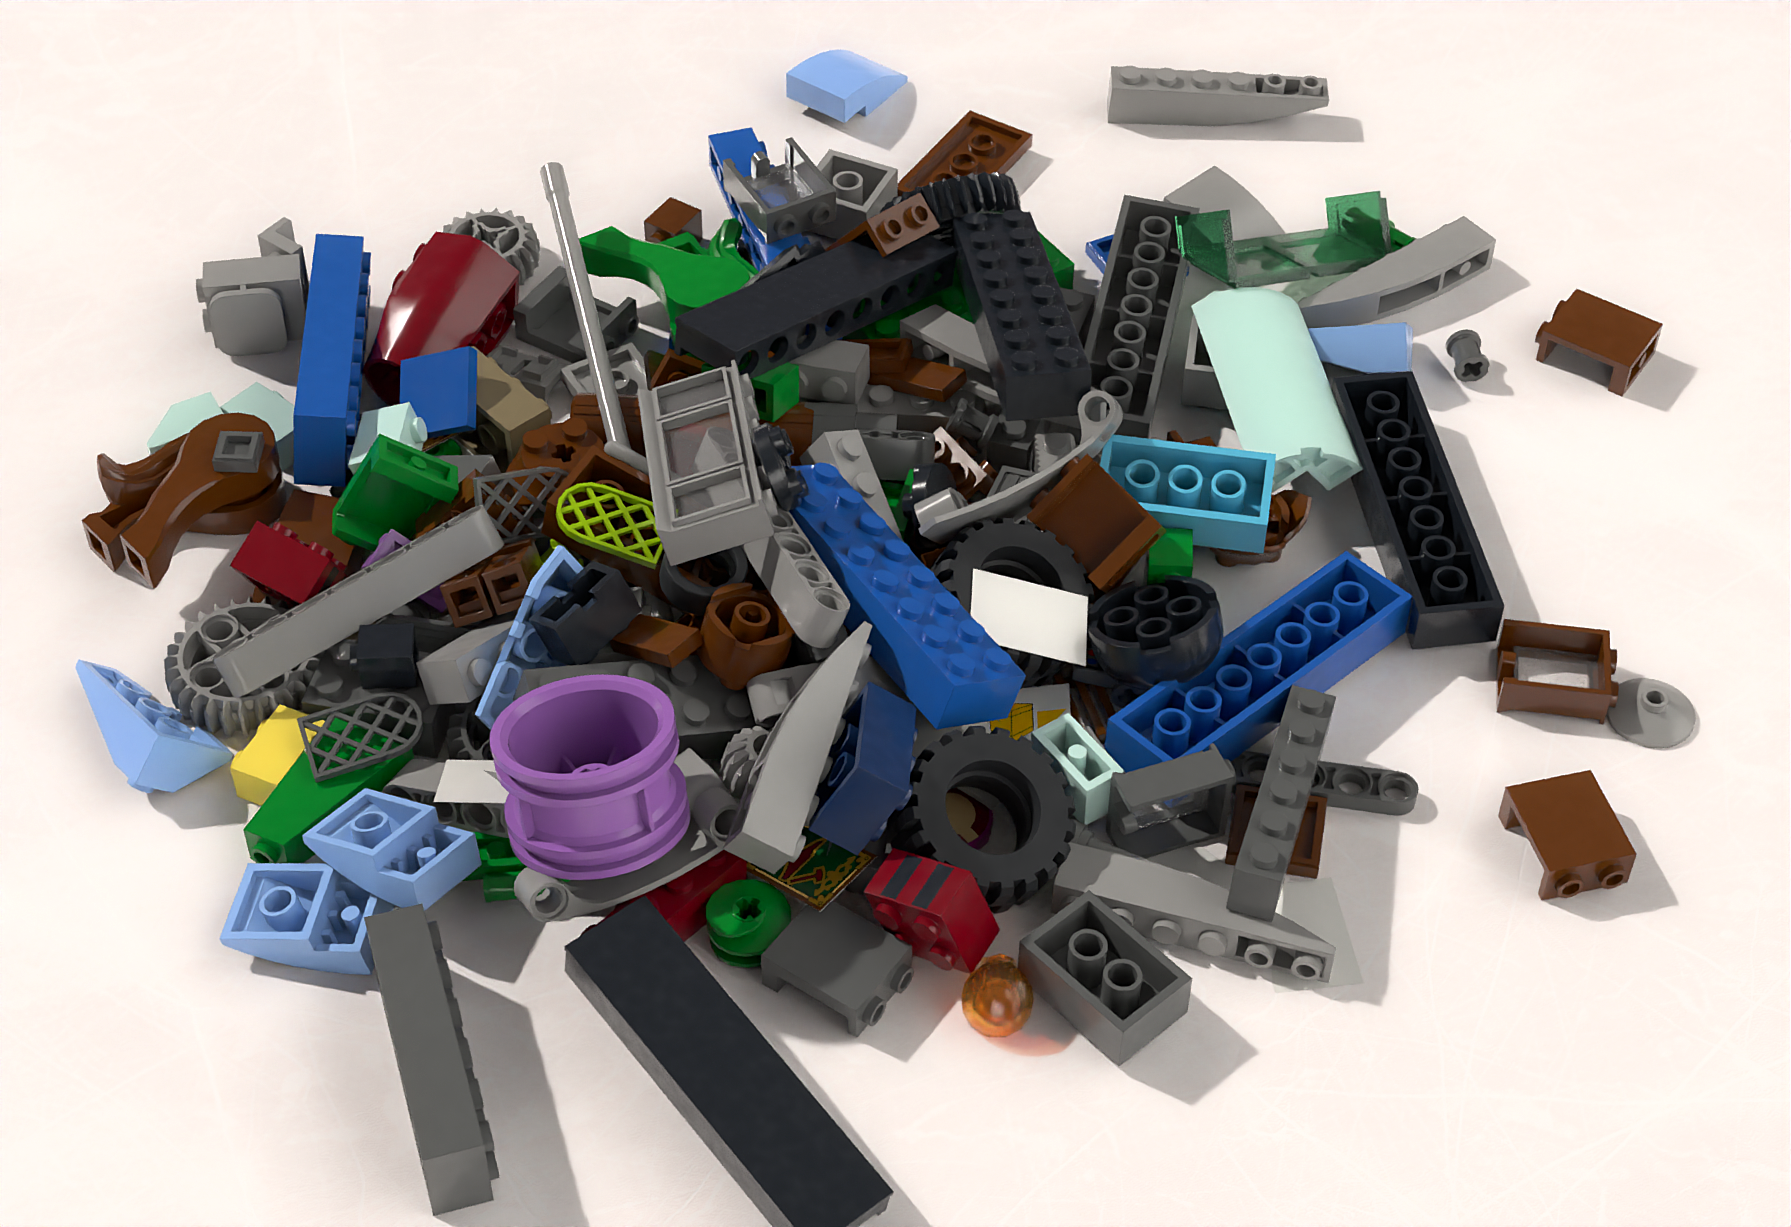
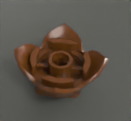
(551, 446)
(1286, 518)

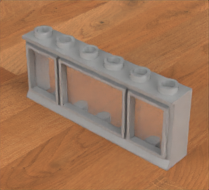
(705, 464)

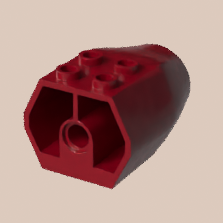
(446, 300)

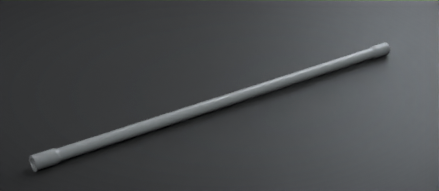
(608, 401)

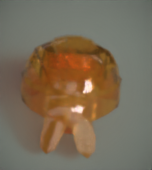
(997, 997)

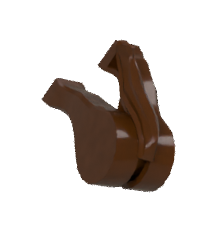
(180, 493)

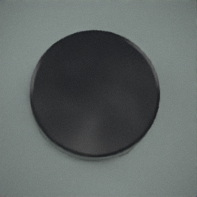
(773, 449)
(927, 481)

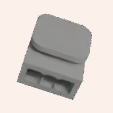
(253, 303)

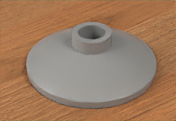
(1652, 713)

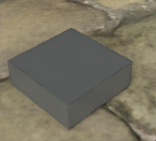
(238, 451)

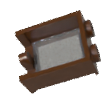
(1555, 670)

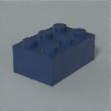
(867, 770)

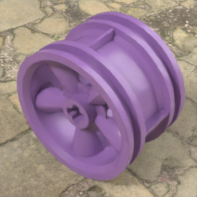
(591, 776)

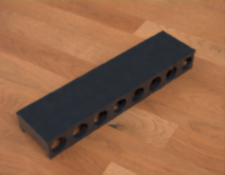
(814, 293)
(722, 1074)

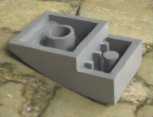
(1219, 191)

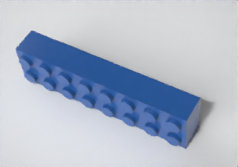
(331, 360)
(917, 626)
(1299, 640)

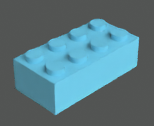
(1197, 487)

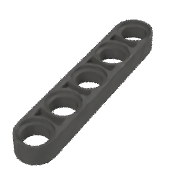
(1331, 775)

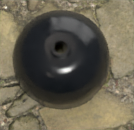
(1156, 631)

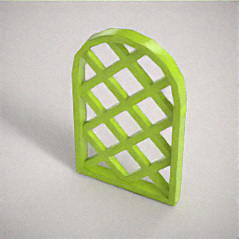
(597, 542)

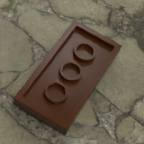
(971, 146)

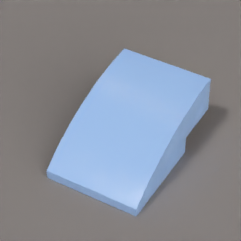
(842, 84)
(394, 848)
(303, 917)

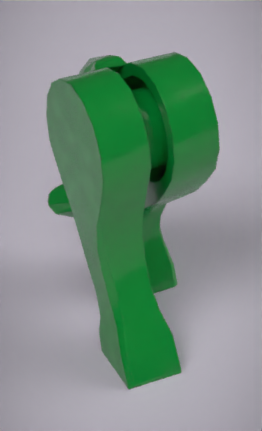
(675, 269)

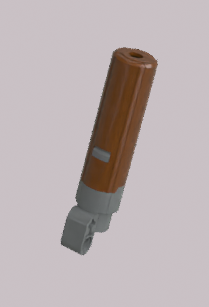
(890, 449)

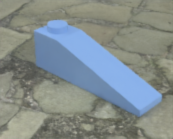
(1366, 347)
(523, 645)
(147, 736)

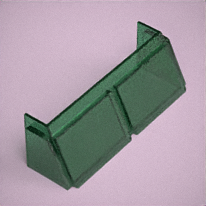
(1354, 239)

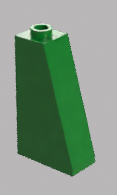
(301, 803)

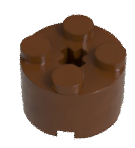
(743, 635)

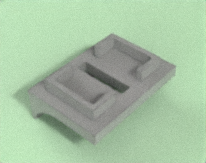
(538, 374)

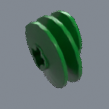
(745, 921)

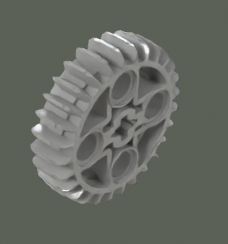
(199, 687)

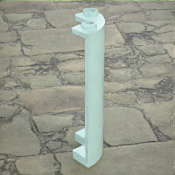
(1276, 384)

